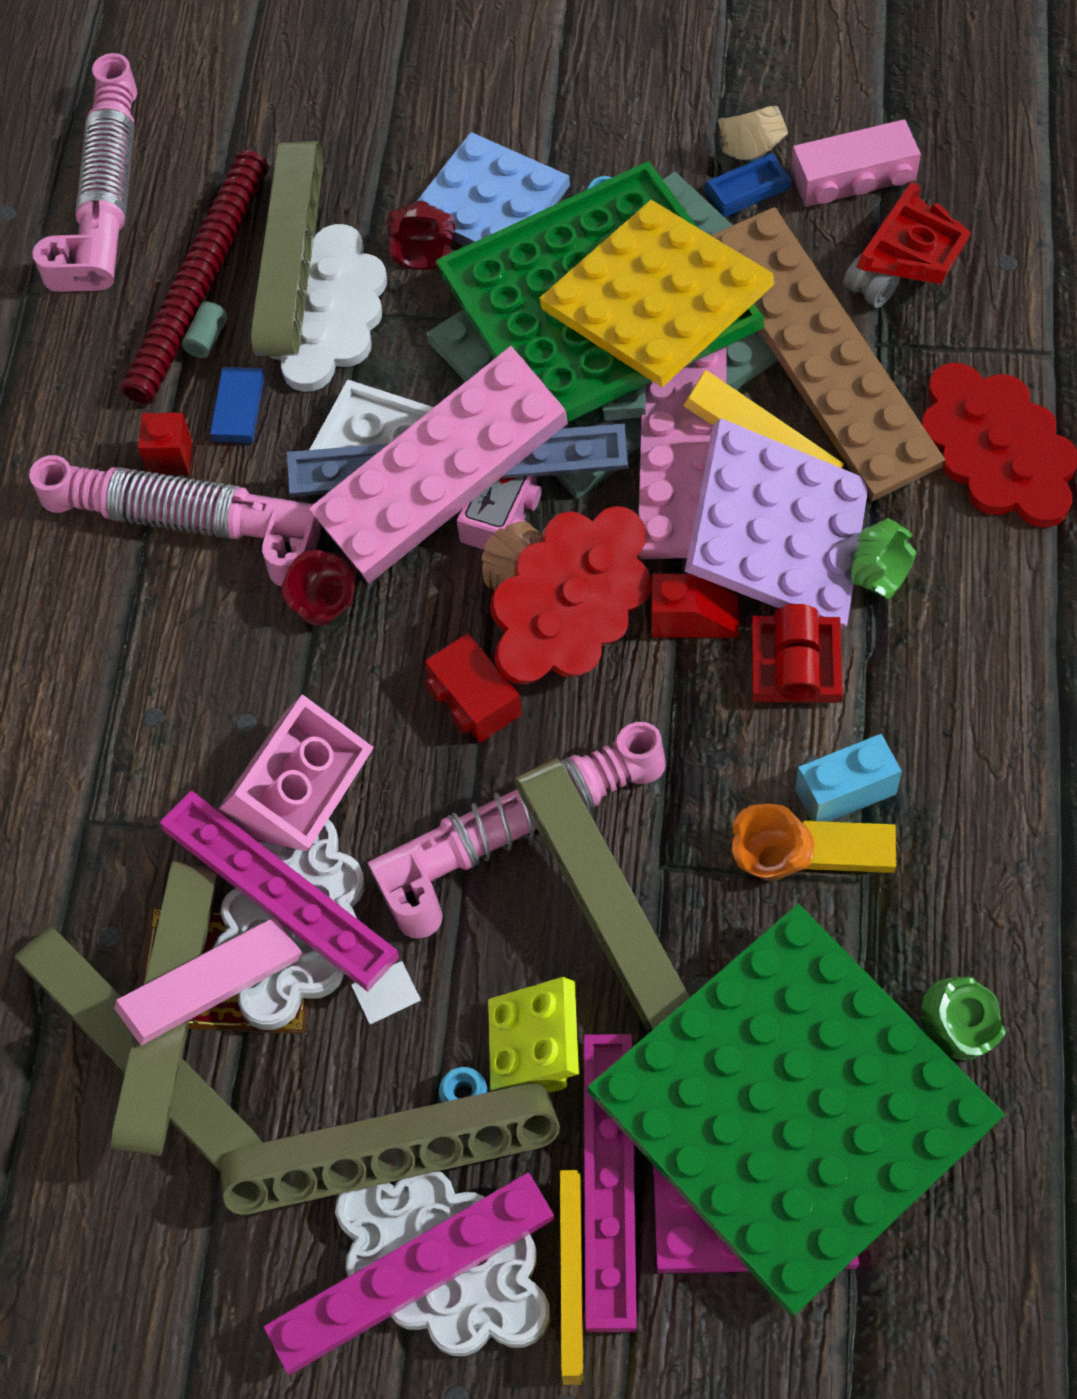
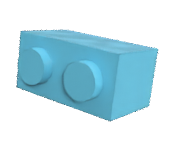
(848, 779)

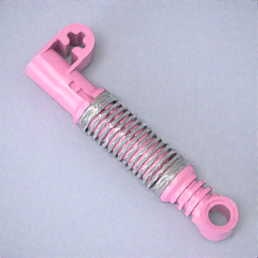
(101, 190)
(225, 511)

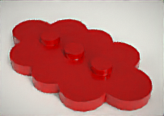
(1000, 445)
(570, 595)

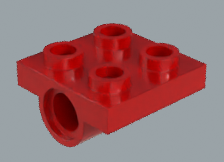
(796, 656)

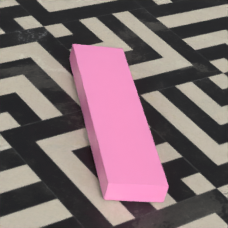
(207, 981)

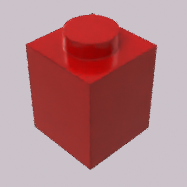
(165, 443)

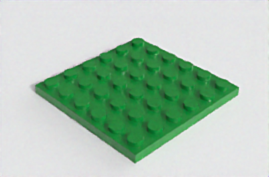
(509, 271)
(795, 1107)

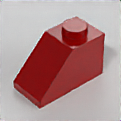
(692, 608)

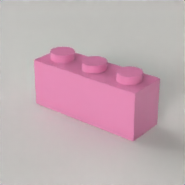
(855, 163)

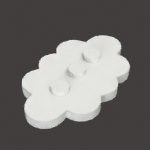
(338, 308)
(278, 997)
(463, 1314)

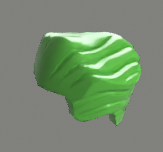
(882, 558)
(962, 1017)

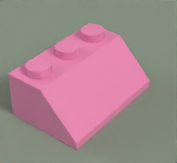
(296, 777)

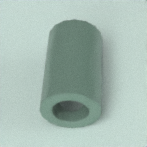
(204, 329)

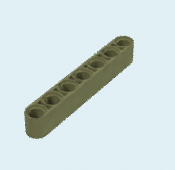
(287, 250)
(602, 892)
(90, 1003)
(155, 1066)
(387, 1148)

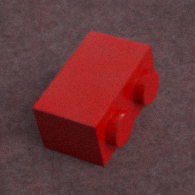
(472, 688)

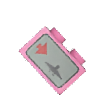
(497, 507)

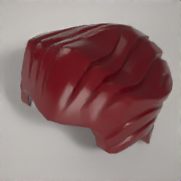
(419, 235)
(319, 586)

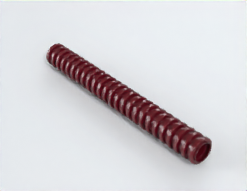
(194, 278)

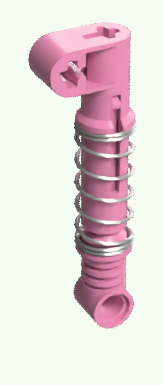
(467, 838)

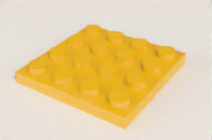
(657, 292)

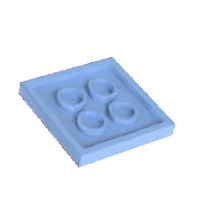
(492, 188)

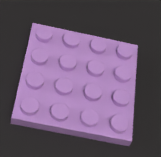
(776, 523)

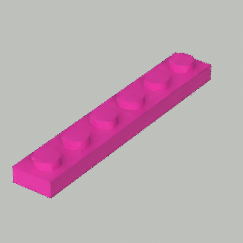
(280, 891)
(608, 1201)
(408, 1273)

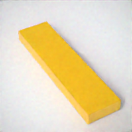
(716, 400)
(571, 1278)

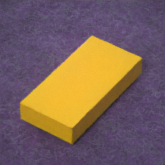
(853, 846)

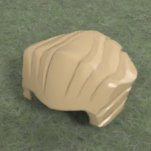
(752, 133)

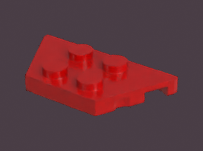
(915, 241)

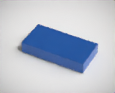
(747, 185)
(237, 405)

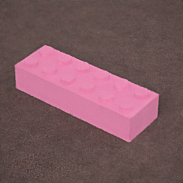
(440, 464)

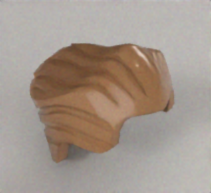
(503, 550)

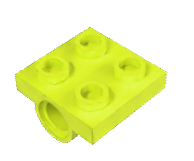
(534, 1036)

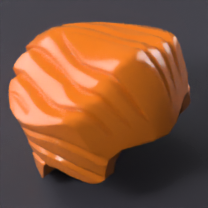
(771, 842)

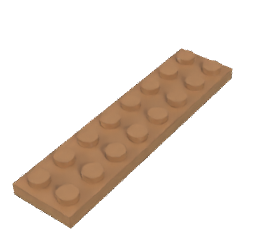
(833, 362)

